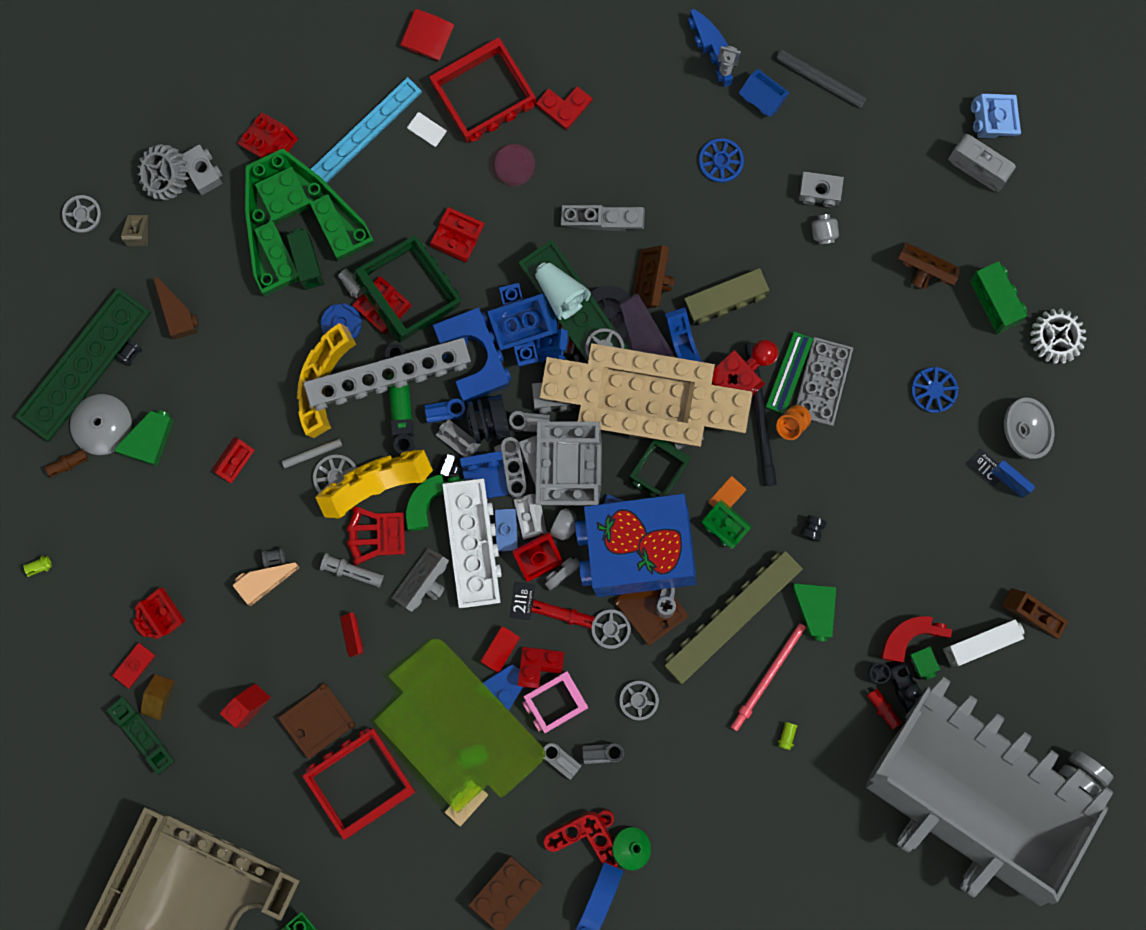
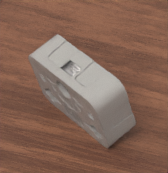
(982, 162)

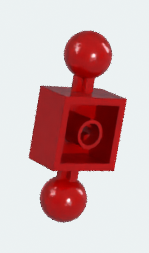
(763, 353)

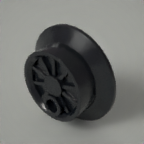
(608, 300)

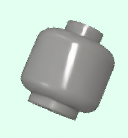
(825, 229)

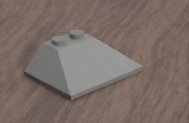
(568, 463)

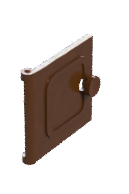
(642, 614)
(320, 718)

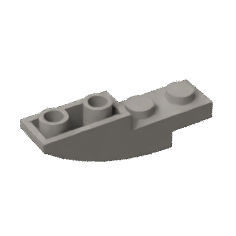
(602, 218)

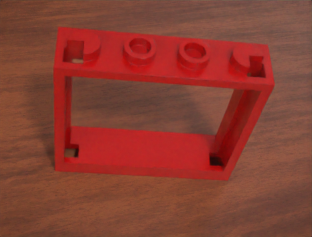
(469, 62)
(332, 758)

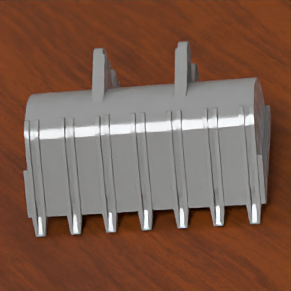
(987, 798)

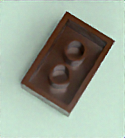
(505, 894)

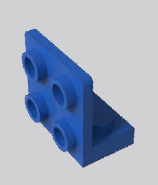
(487, 467)

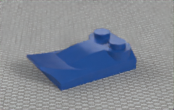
(522, 321)

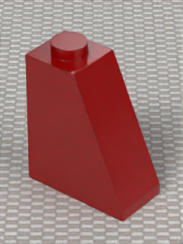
(245, 706)

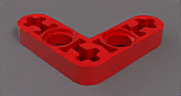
(583, 831)

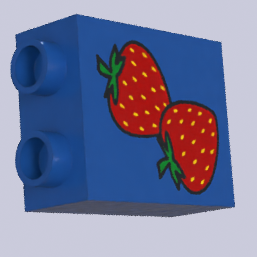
(637, 546)

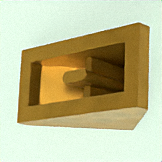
(156, 697)

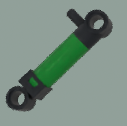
(400, 407)

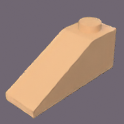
(260, 582)

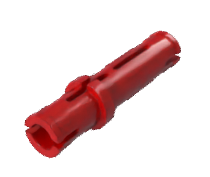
(563, 614)

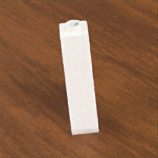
(984, 643)

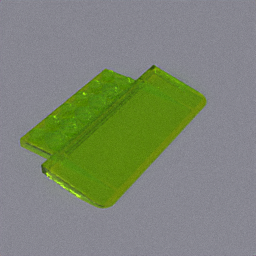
(456, 728)

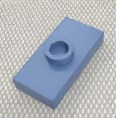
(506, 529)

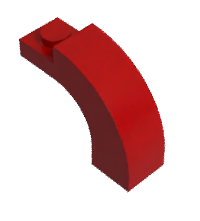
(898, 639)

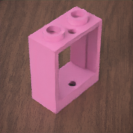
(530, 707)

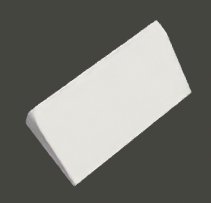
(530, 516)

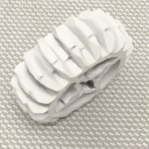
(1052, 331)

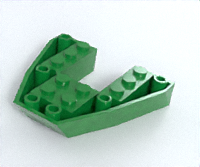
(280, 189)

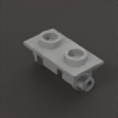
(728, 57)
(457, 439)

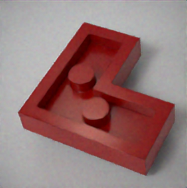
(565, 111)
(538, 660)

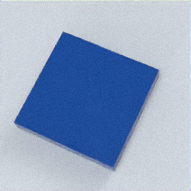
(1013, 479)

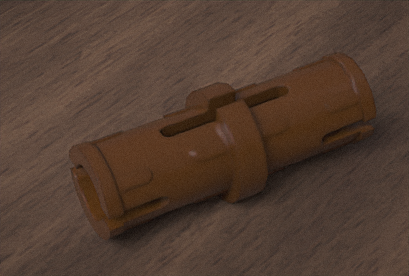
(66, 463)

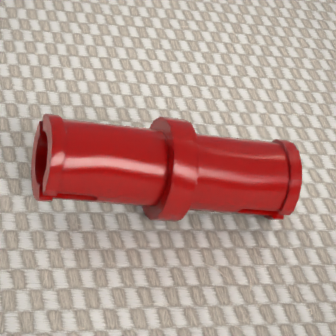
(884, 709)

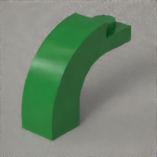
(421, 499)

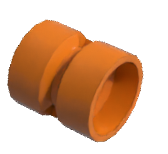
(793, 422)

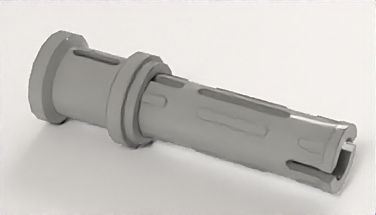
(342, 568)

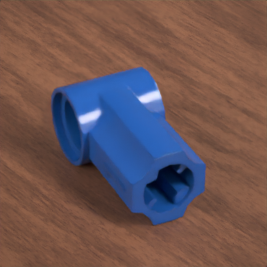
(442, 411)

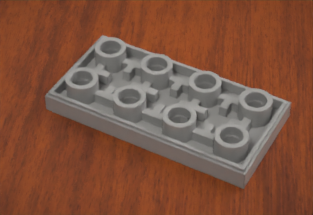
(824, 380)

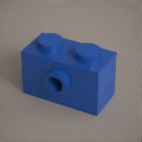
(764, 93)

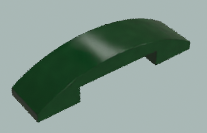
(141, 735)

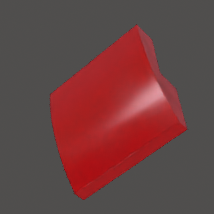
(426, 35)
(457, 234)
(395, 300)

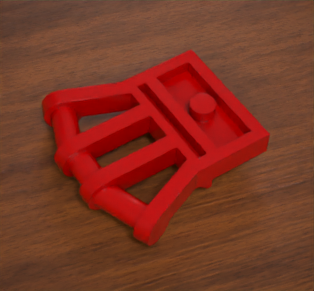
(389, 530)

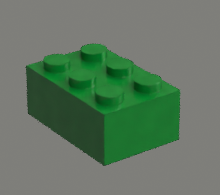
(998, 297)

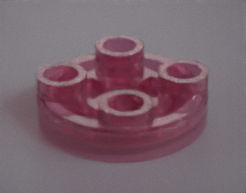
(514, 164)

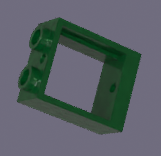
(305, 259)
(669, 450)

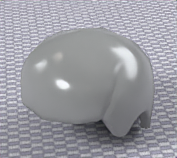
(564, 524)

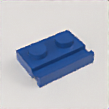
(552, 346)

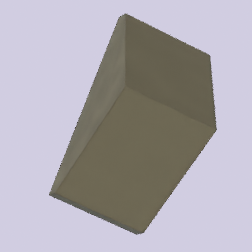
(135, 230)

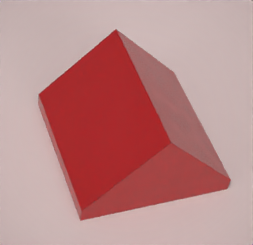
(537, 557)

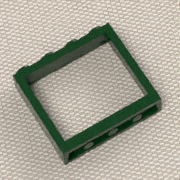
(386, 313)

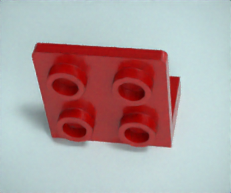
(267, 137)

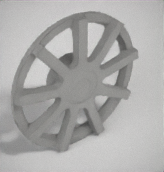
(334, 475)

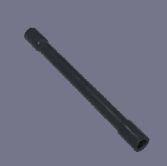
(768, 468)

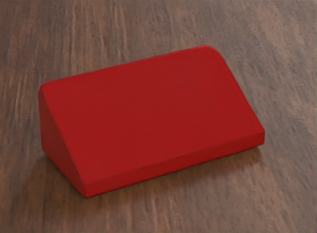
(232, 460)
(352, 634)
(500, 649)

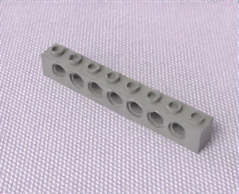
(455, 348)

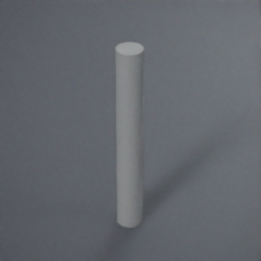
(312, 453)

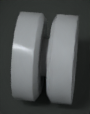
(1094, 772)

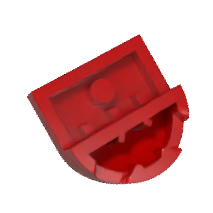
(157, 615)

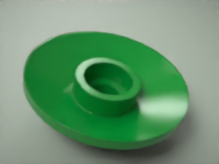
(623, 848)

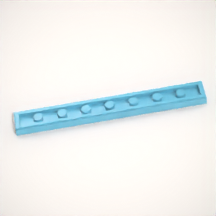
(366, 130)

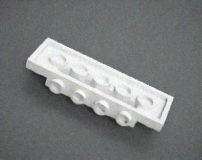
(472, 543)

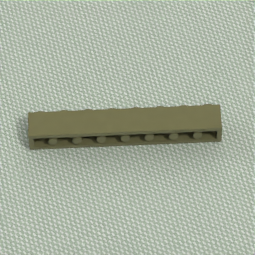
(733, 617)

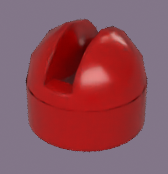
(606, 821)

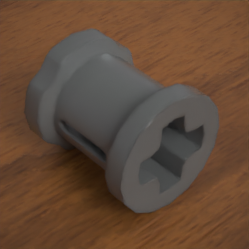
(273, 557)

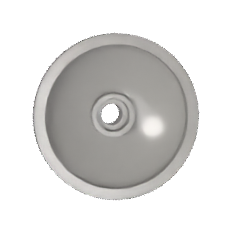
(114, 426)
(1029, 428)

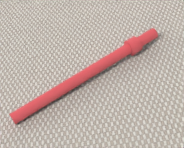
(745, 710)

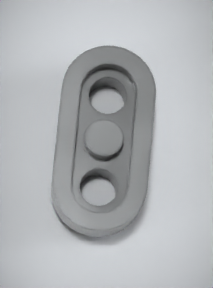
(555, 578)

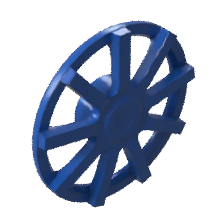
(721, 160)
(935, 389)

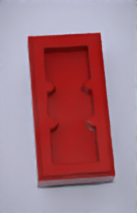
(134, 665)

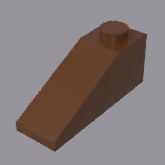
(177, 315)
(1034, 612)

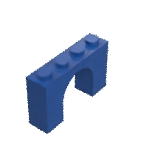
(473, 327)

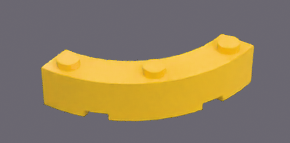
(317, 365)
(372, 480)

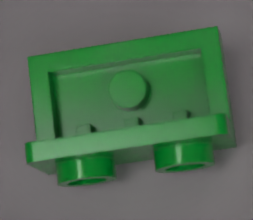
(726, 524)

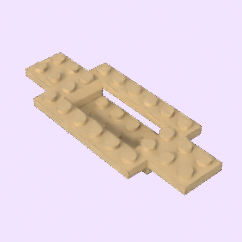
(646, 403)

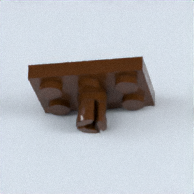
(928, 266)
(651, 275)

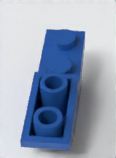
(709, 39)

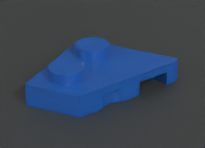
(505, 686)

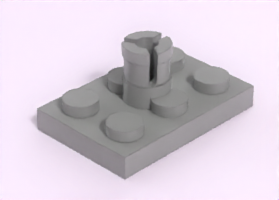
(422, 581)

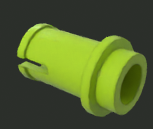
(37, 566)
(787, 736)

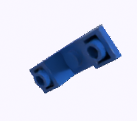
(524, 352)

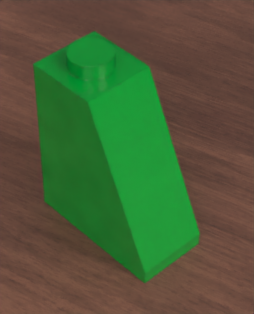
(147, 438)
(817, 609)

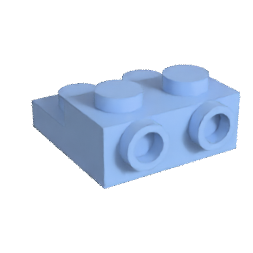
(996, 115)

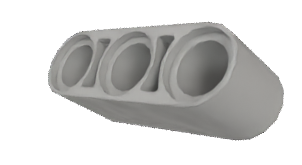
(514, 457)

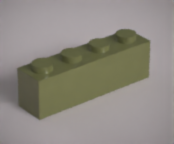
(726, 296)

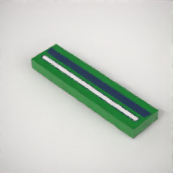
(789, 373)

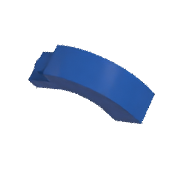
(681, 335)
(600, 898)

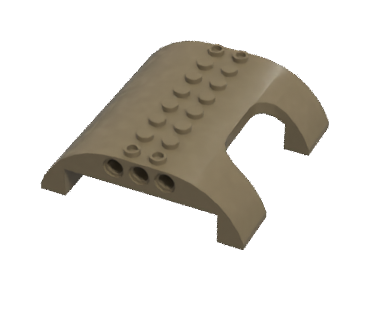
(187, 881)

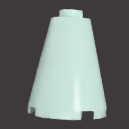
(561, 290)

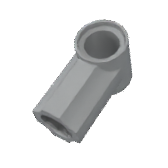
(530, 421)
(562, 762)

